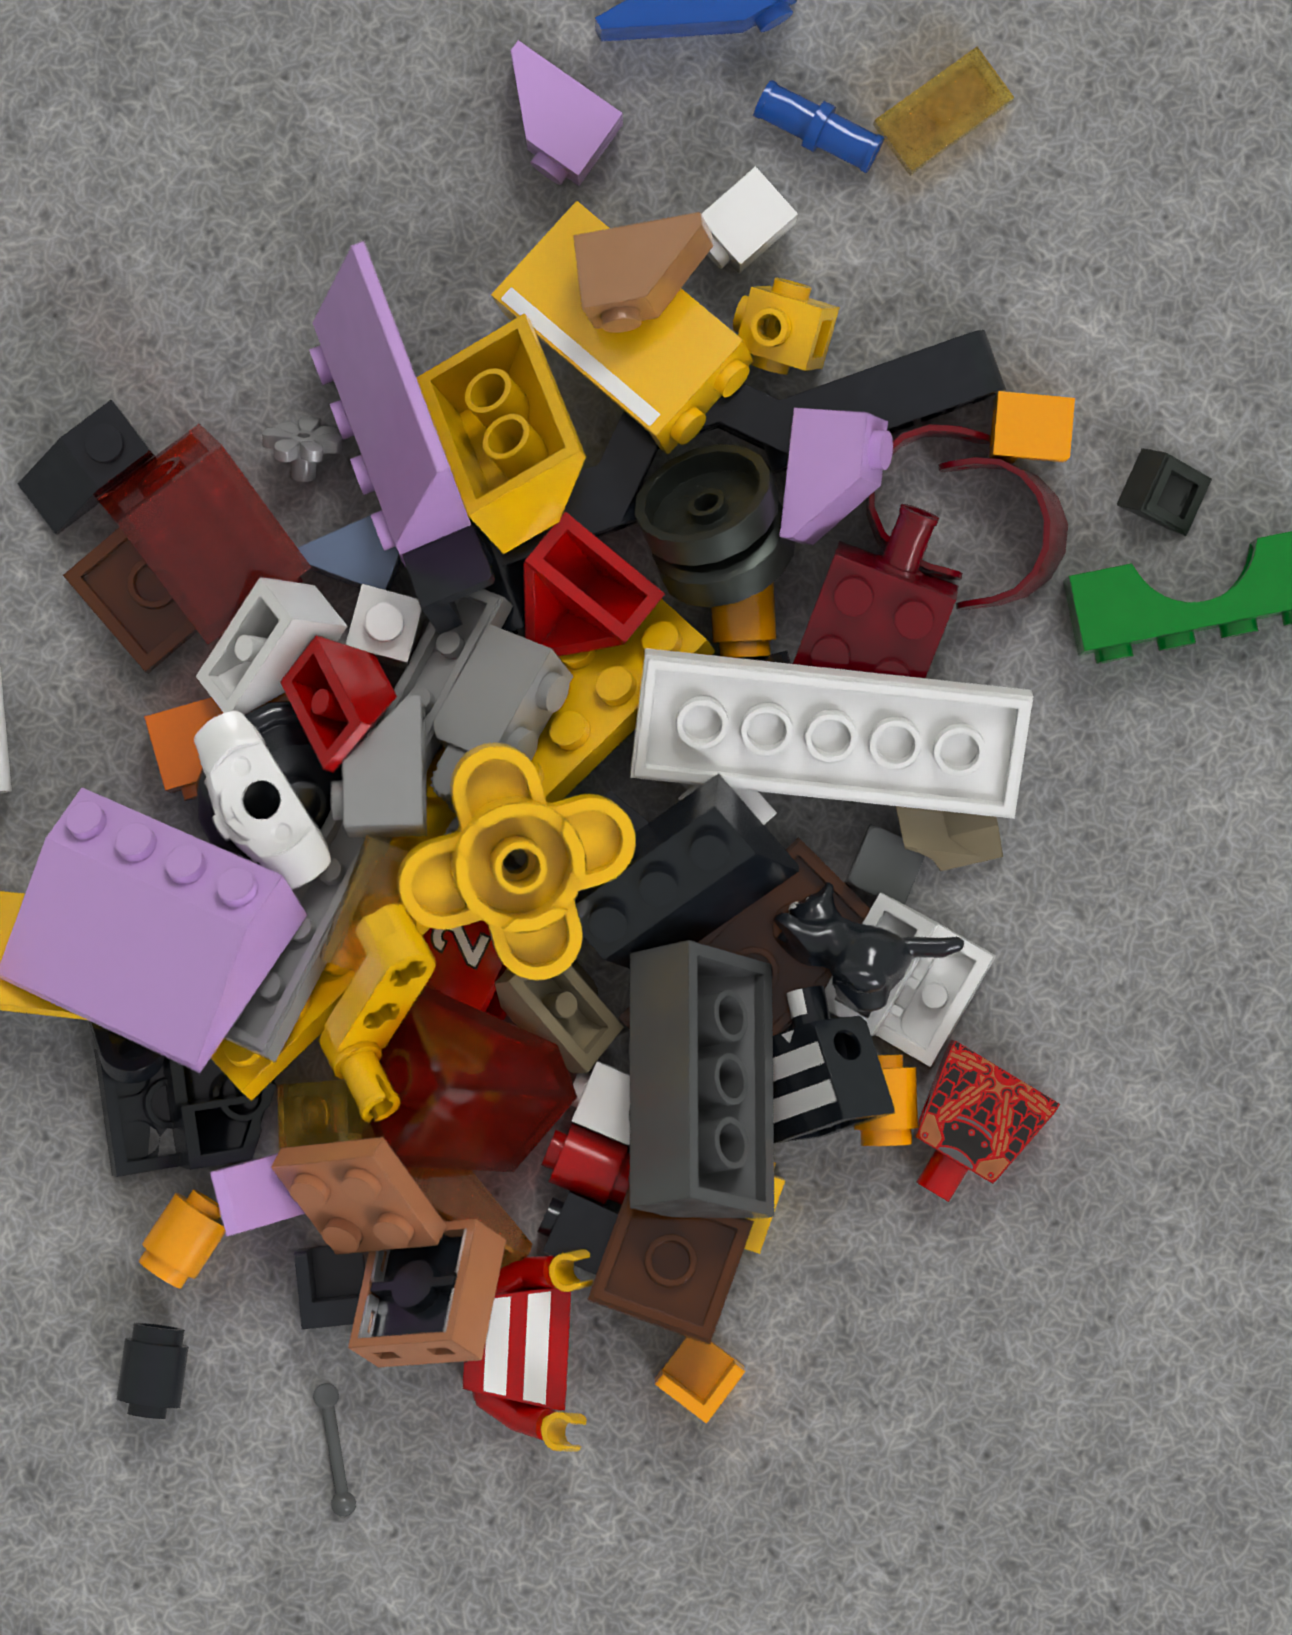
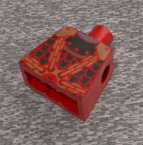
(976, 1120)

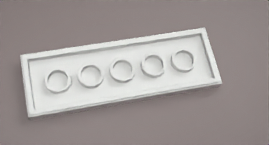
(831, 733)

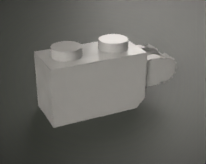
(499, 698)

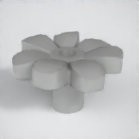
(302, 445)

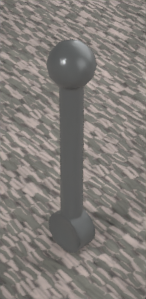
(326, 1397)

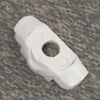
(234, 759)

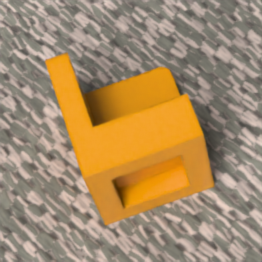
(1031, 427)
(699, 1377)

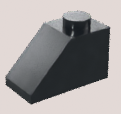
(84, 466)

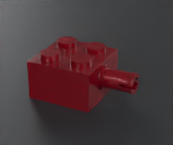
(879, 608)

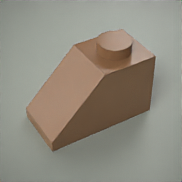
(638, 268)

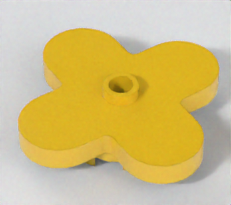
(529, 908)

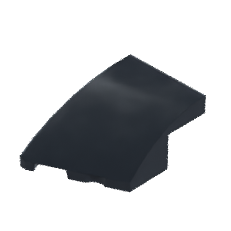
(204, 1109)

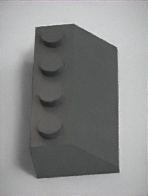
(701, 1083)

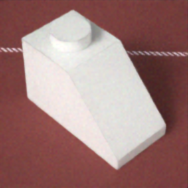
(265, 643)

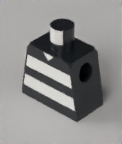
(824, 1072)

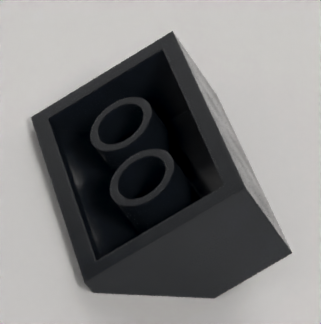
(685, 876)

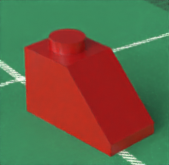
(337, 697)

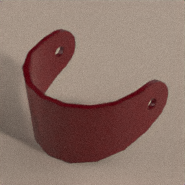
(903, 439)
(1054, 532)

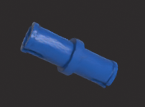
(818, 126)

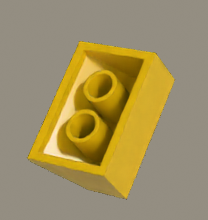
(505, 433)

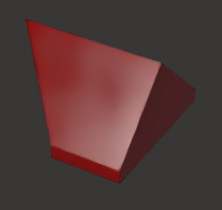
(582, 592)

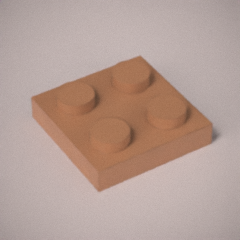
(359, 1196)

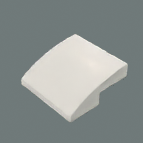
(930, 996)

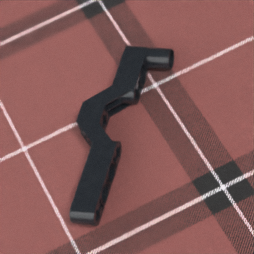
(897, 391)

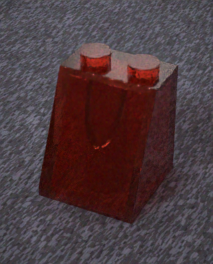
(202, 530)
(469, 1088)

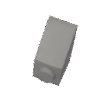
(386, 778)

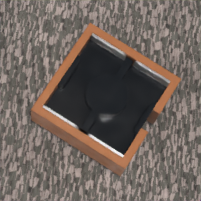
(429, 1299)

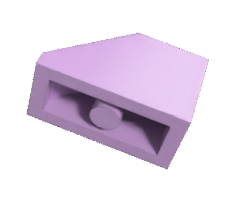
(561, 118)
(831, 469)
(252, 1195)

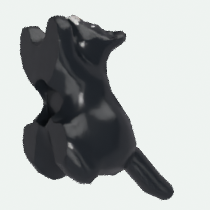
(861, 957)

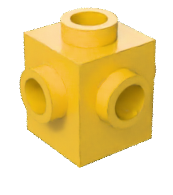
(785, 326)

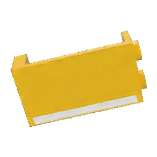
(657, 373)

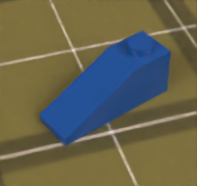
(689, 18)

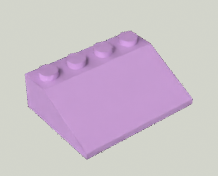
(384, 411)
(147, 929)

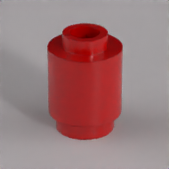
(588, 1164)

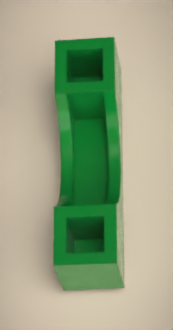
(1119, 609)

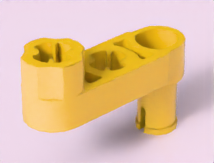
(375, 1005)

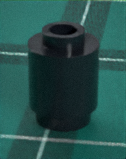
(152, 1370)

